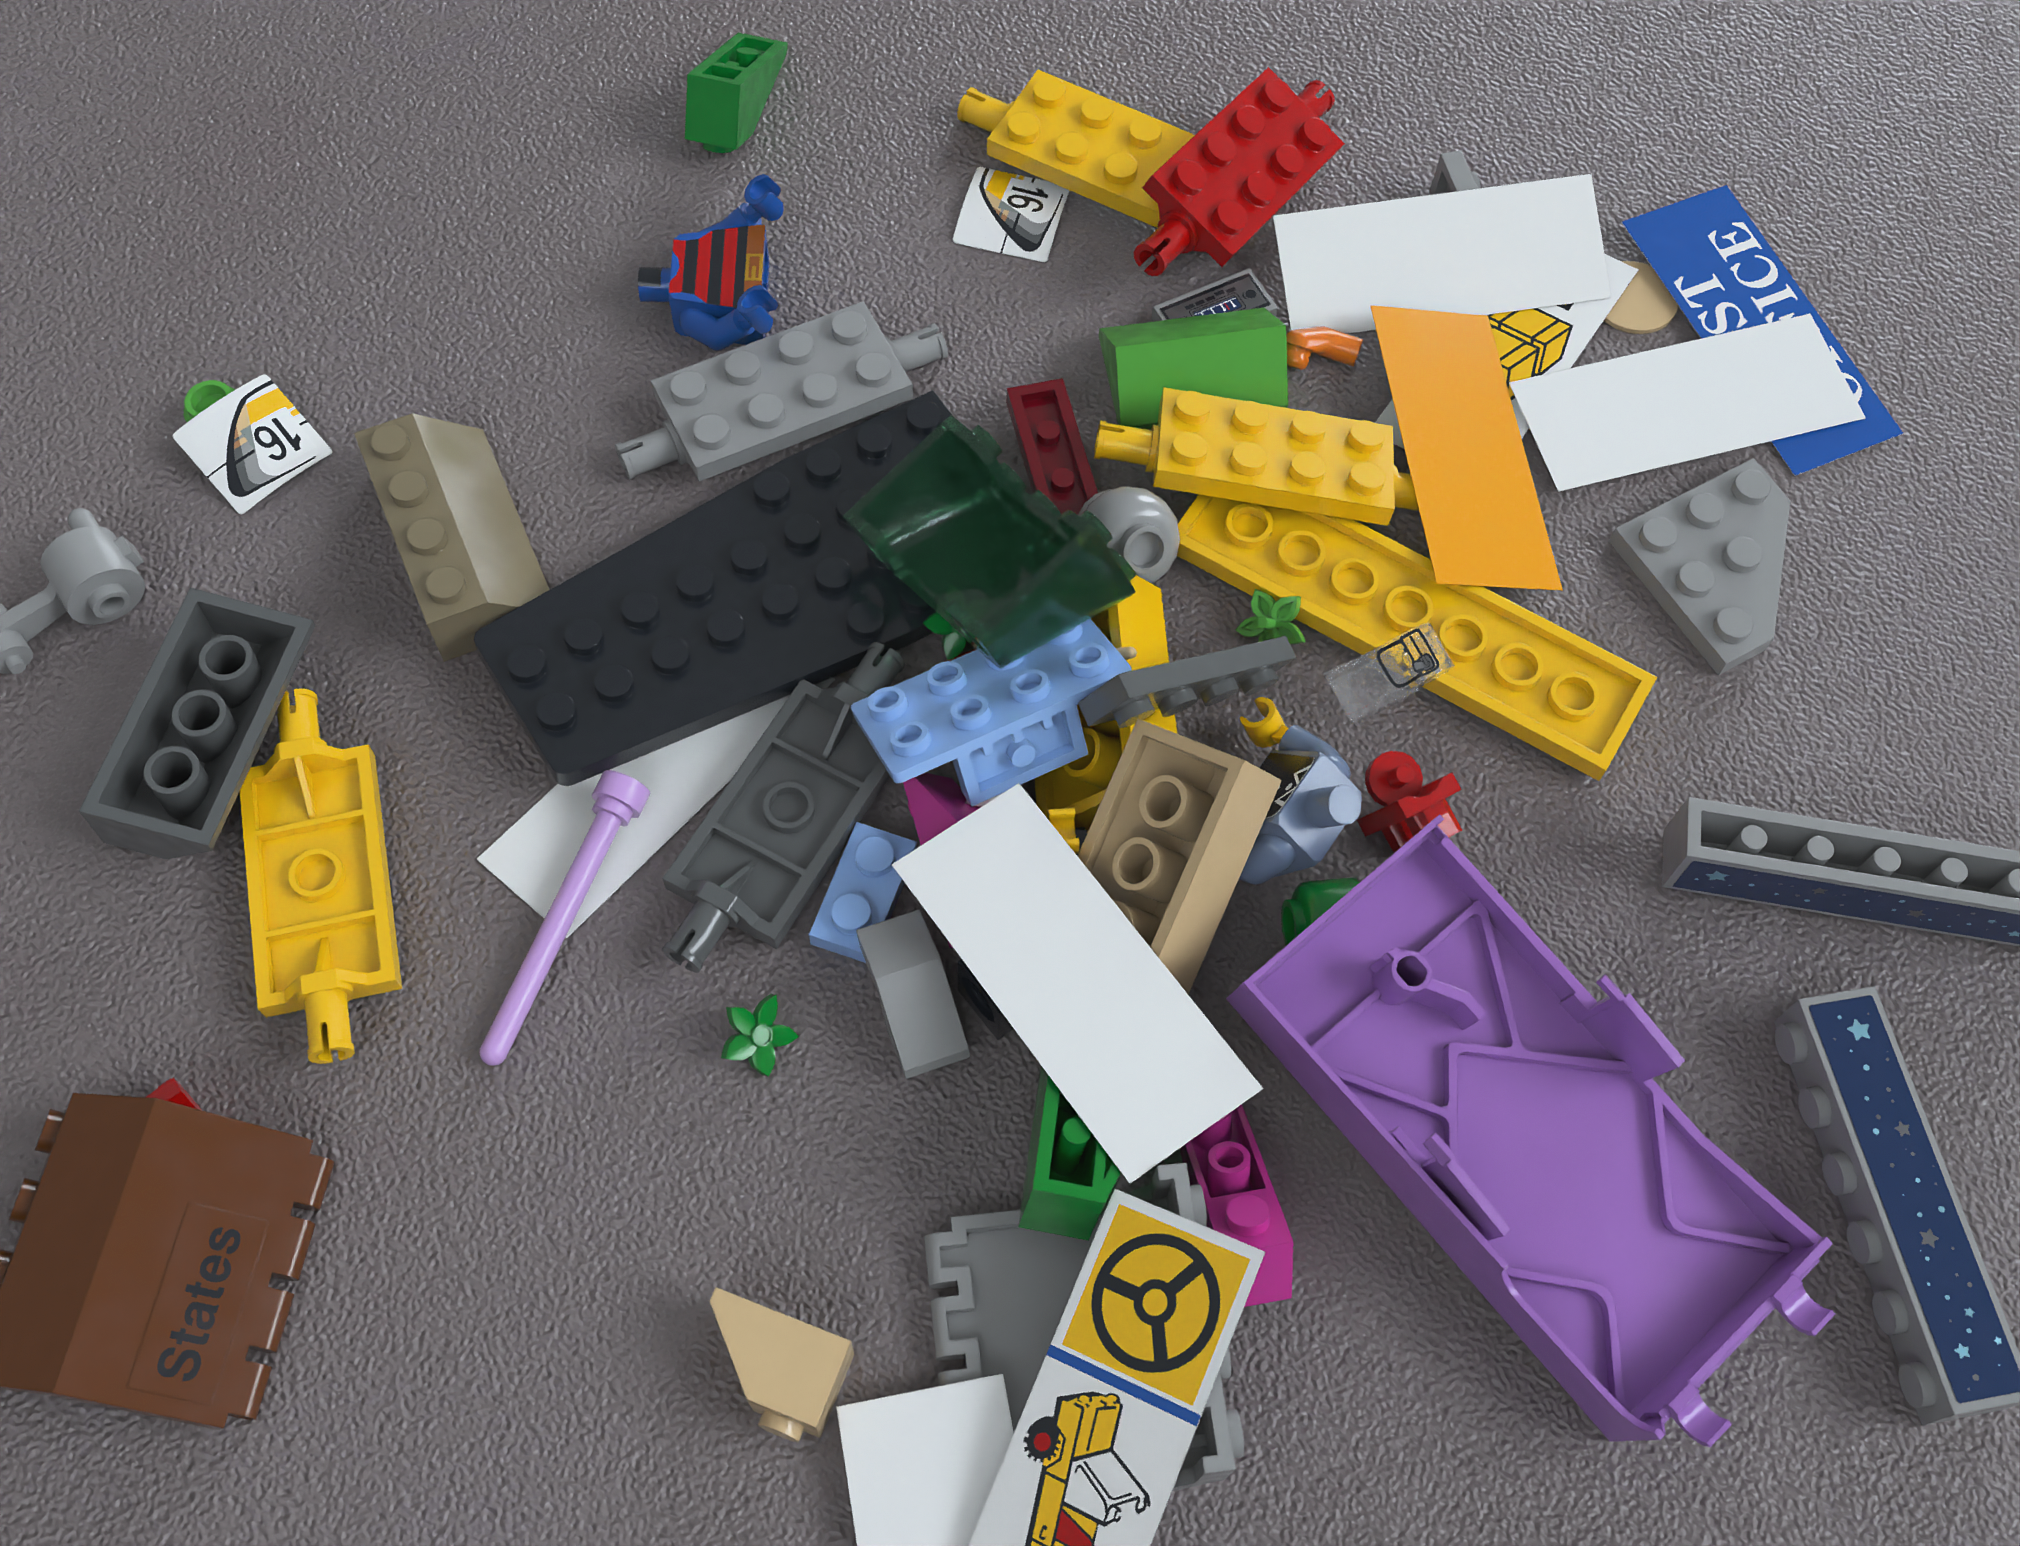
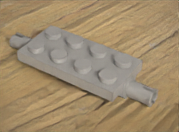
(779, 392)

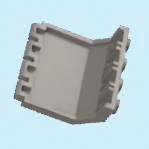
(1014, 1295)

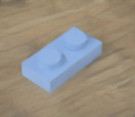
(860, 890)

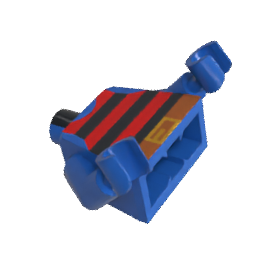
(721, 274)

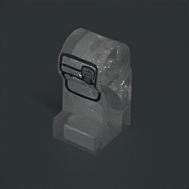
(1389, 673)

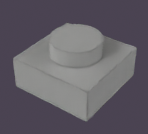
(1453, 174)

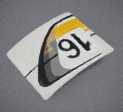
(1010, 214)
(251, 442)

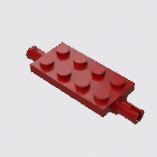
(1238, 171)

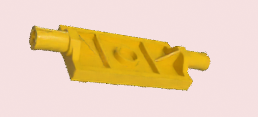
(1077, 141)
(1266, 456)
(317, 880)

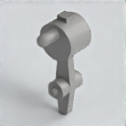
(88, 577)

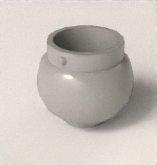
(1141, 528)

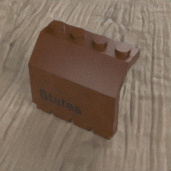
(155, 1258)

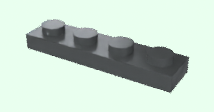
(1182, 682)

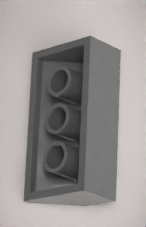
(195, 726)

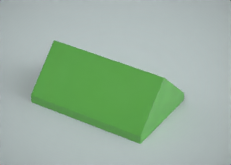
(1212, 354)

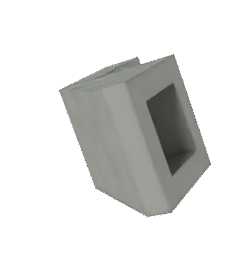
(913, 993)

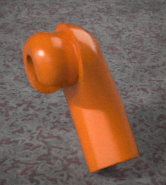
(1322, 342)

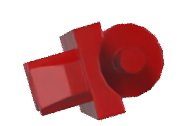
(1396, 784)

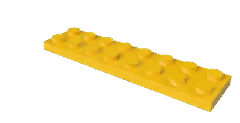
(1371, 589)

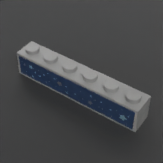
(1844, 870)
(1900, 1207)

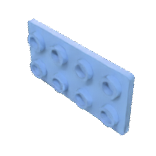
(988, 719)

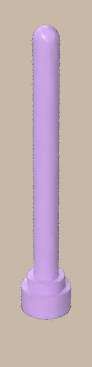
(617, 801)

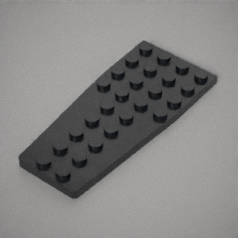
(713, 609)

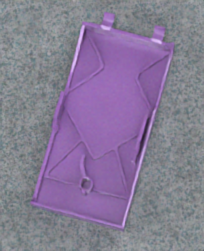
(1534, 1138)

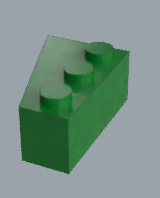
(1066, 1169)

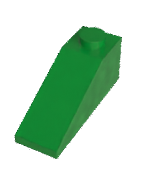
(731, 91)

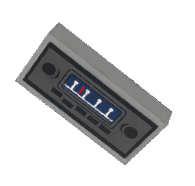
(1229, 294)

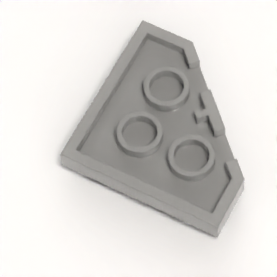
(1715, 561)

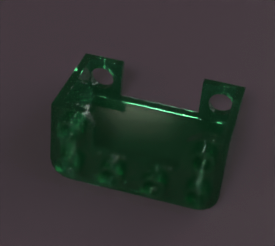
(985, 549)

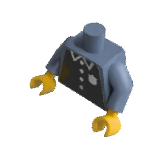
(1309, 804)

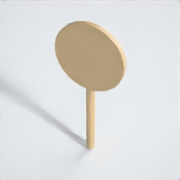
(1644, 304)

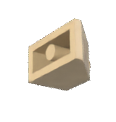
(783, 1364)

